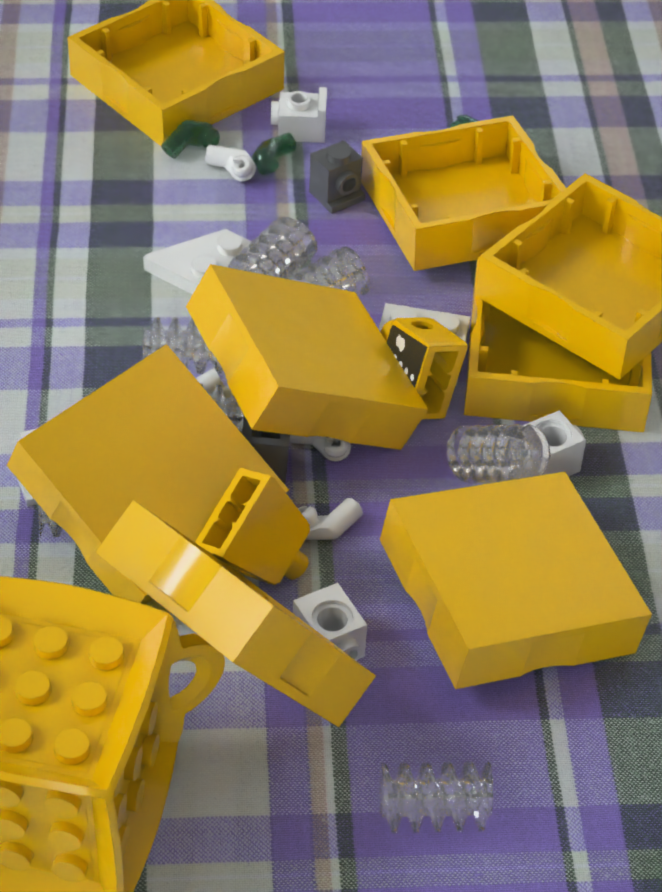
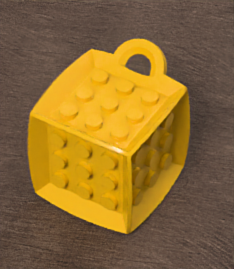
(87, 733)

